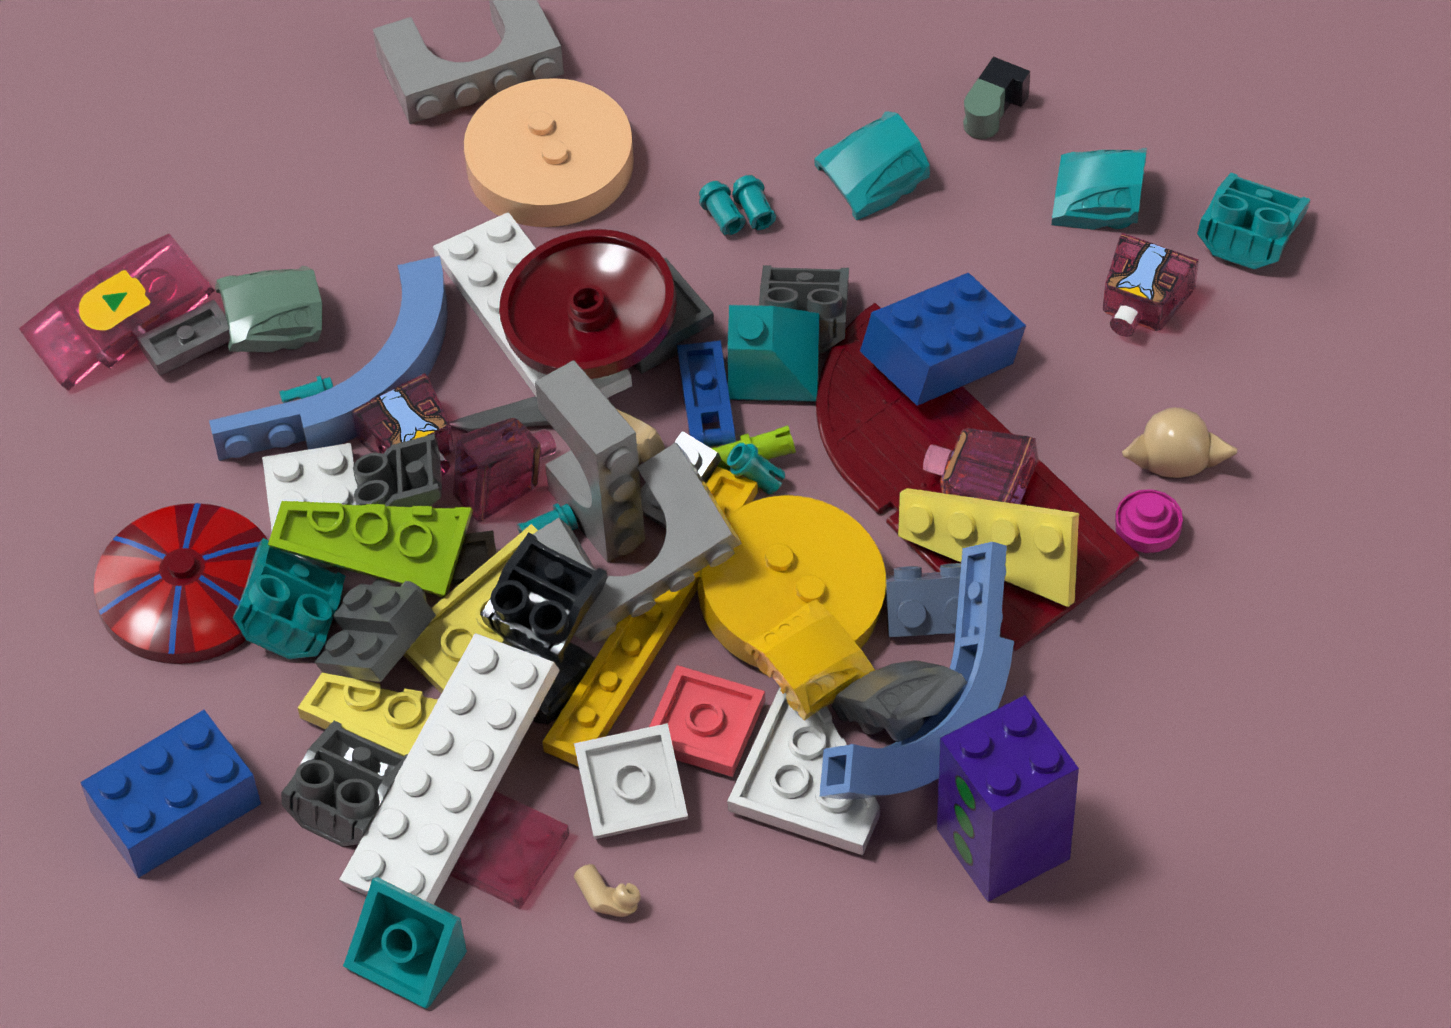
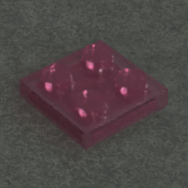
(509, 850)

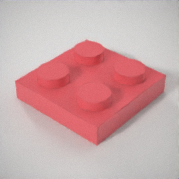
(708, 718)

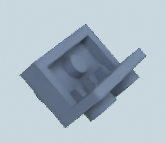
(922, 601)

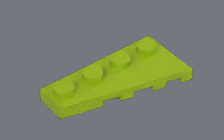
(376, 539)

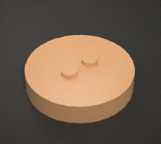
(549, 152)

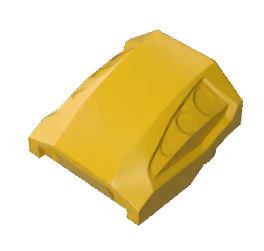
(809, 658)

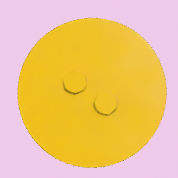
(788, 557)

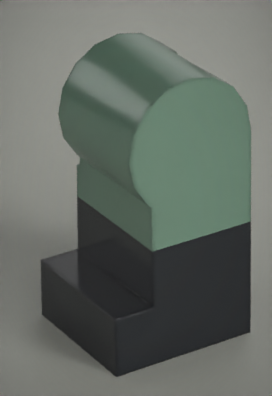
(992, 95)

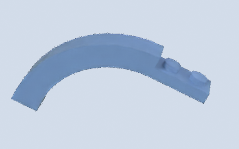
(327, 416)
(977, 654)

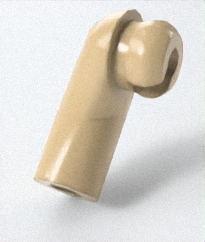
(607, 900)

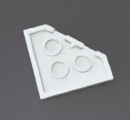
(784, 781)

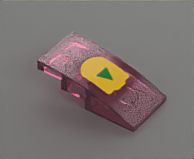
(113, 307)

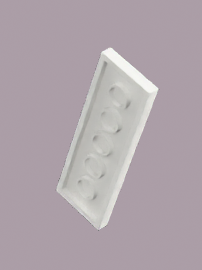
(479, 267)
(452, 769)

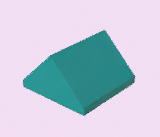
(405, 943)

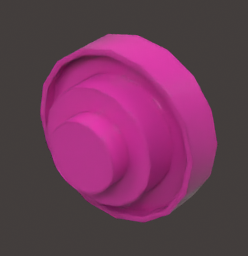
(1148, 520)

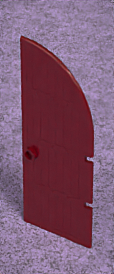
(880, 449)

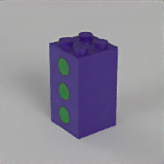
(1006, 797)

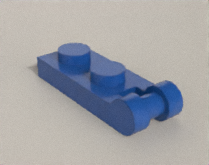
(706, 392)

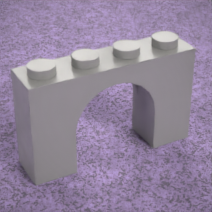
(436, 86)
(601, 468)
(694, 538)

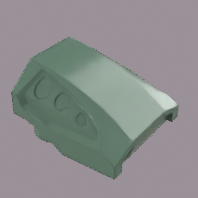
(271, 309)

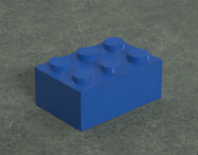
(942, 338)
(171, 793)

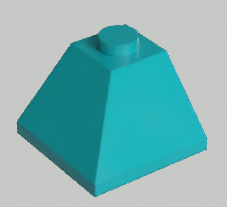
(772, 353)

